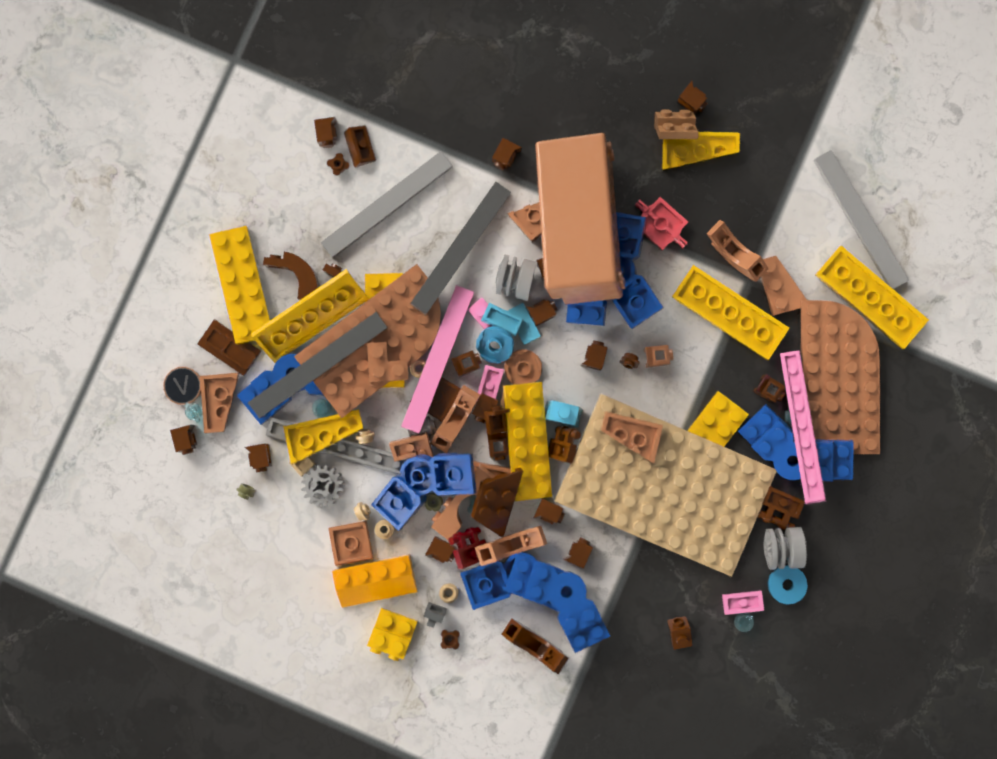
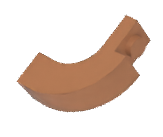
(735, 253)
(455, 419)
(510, 544)

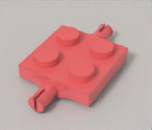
(662, 223)

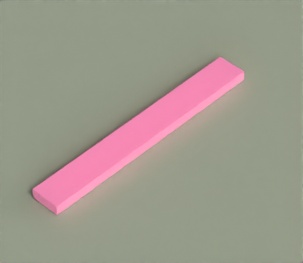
(437, 359)
(802, 427)

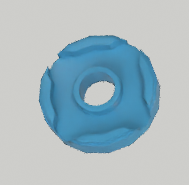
(498, 335)
(790, 596)

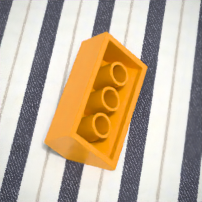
(375, 580)

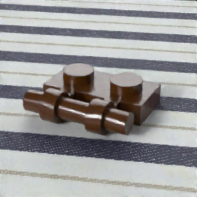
(562, 446)
(783, 503)

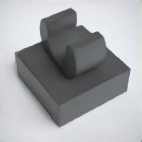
(434, 613)

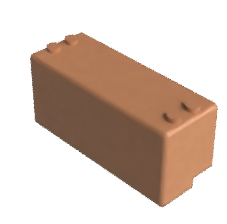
(579, 219)

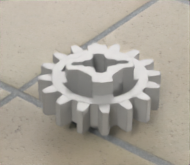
(318, 478)

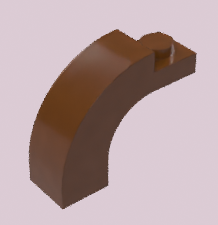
(305, 274)
(535, 645)

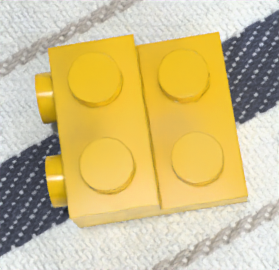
(392, 634)

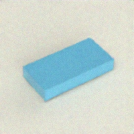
(501, 318)
(528, 330)

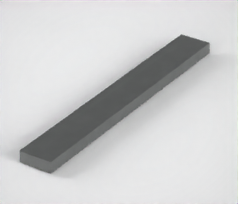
(460, 248)
(317, 365)

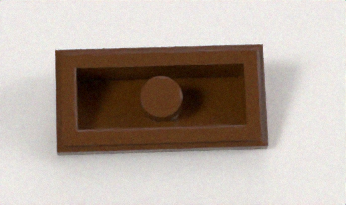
(359, 145)

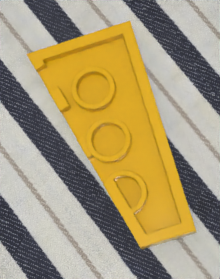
(707, 146)
(317, 434)

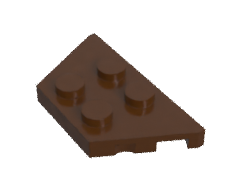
(496, 500)

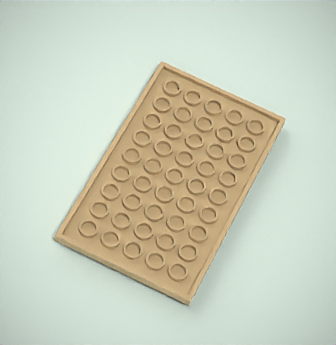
(689, 500)

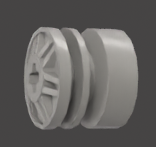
(515, 277)
(782, 548)

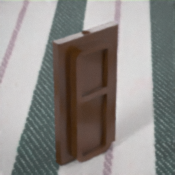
(221, 343)

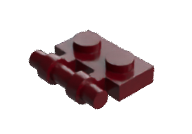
(466, 554)

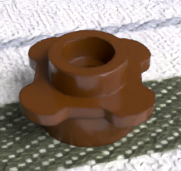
(338, 159)
(630, 361)
(450, 644)

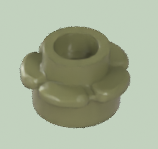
(245, 491)
(438, 502)

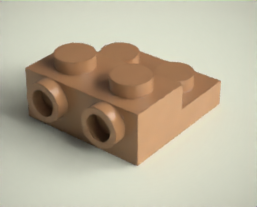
(675, 125)

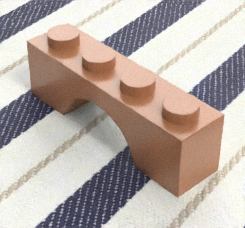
(448, 520)

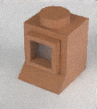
(658, 355)

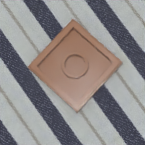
(350, 543)

